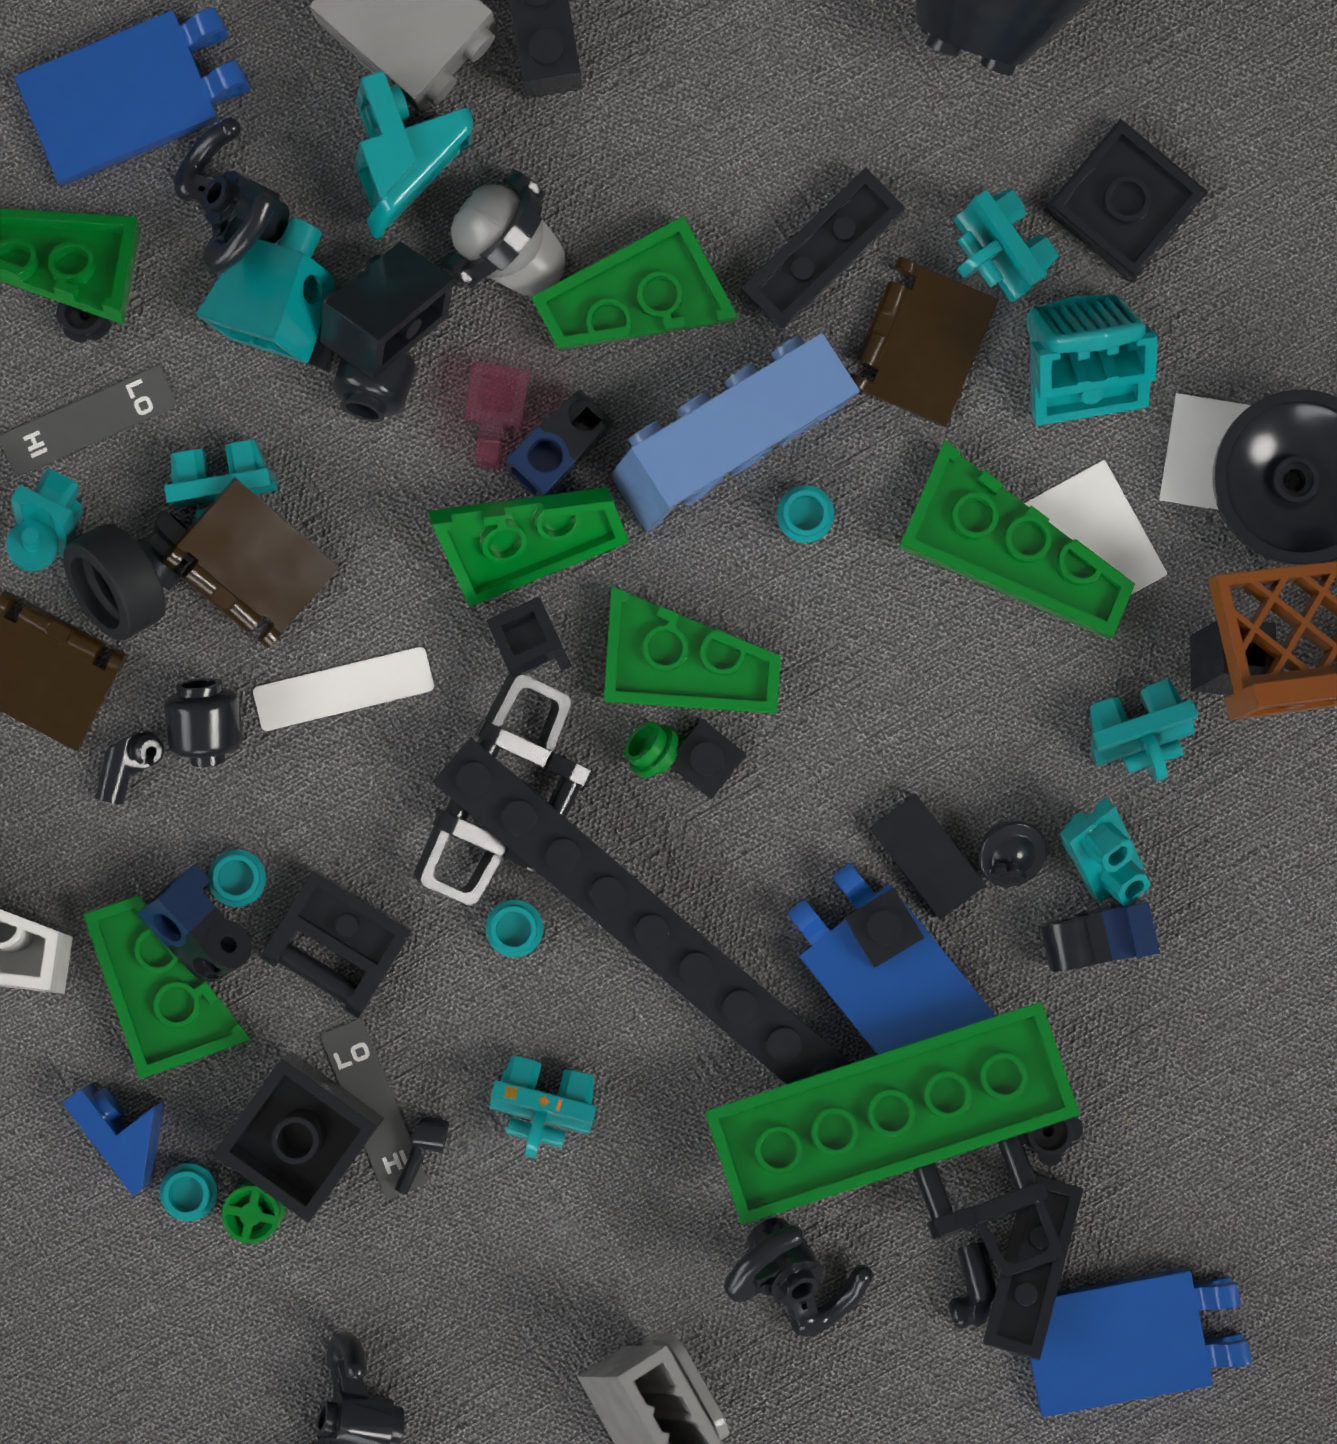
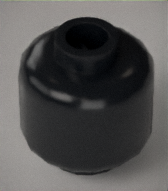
(375, 398)
(203, 721)

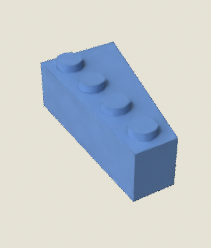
(732, 428)

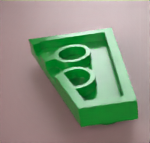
(159, 1003)

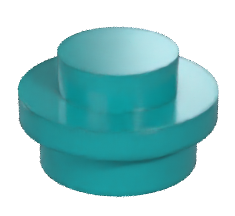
(805, 514)
(236, 878)
(514, 928)
(189, 1191)

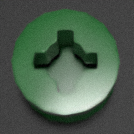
(249, 1221)

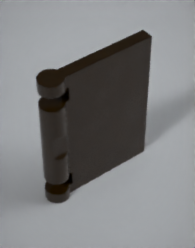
(924, 342)
(251, 562)
(52, 673)

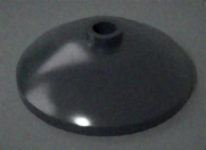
(1264, 442)

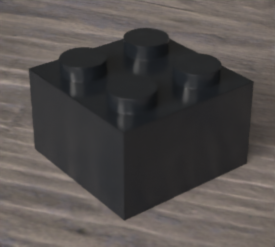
(298, 1136)

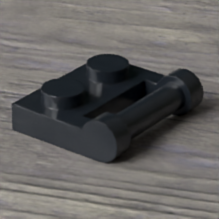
(345, 927)

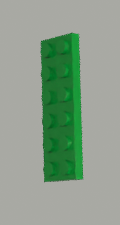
(891, 1113)

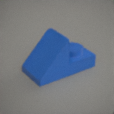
(127, 1150)

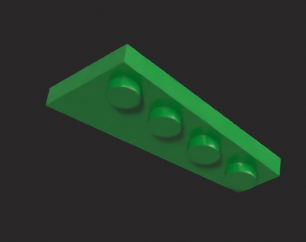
(1000, 542)

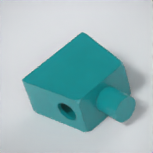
(273, 295)

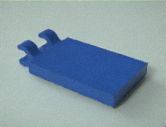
(128, 93)
(899, 1000)
(1133, 1341)

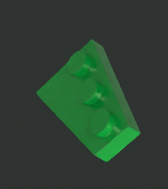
(71, 258)
(637, 293)
(525, 539)
(681, 663)

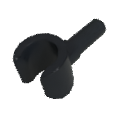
(428, 1135)

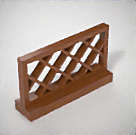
(1277, 691)

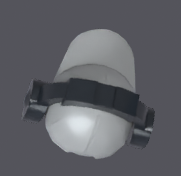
(505, 239)

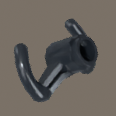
(232, 203)
(786, 1269)
(352, 1412)

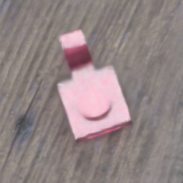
(496, 403)

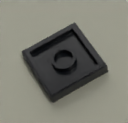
(1126, 200)

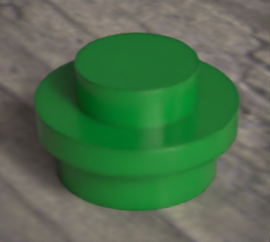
(651, 749)

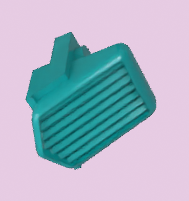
(399, 160)
(1088, 358)

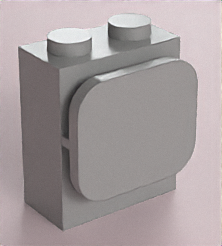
(411, 40)
(654, 1395)

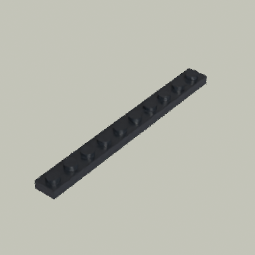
(635, 915)

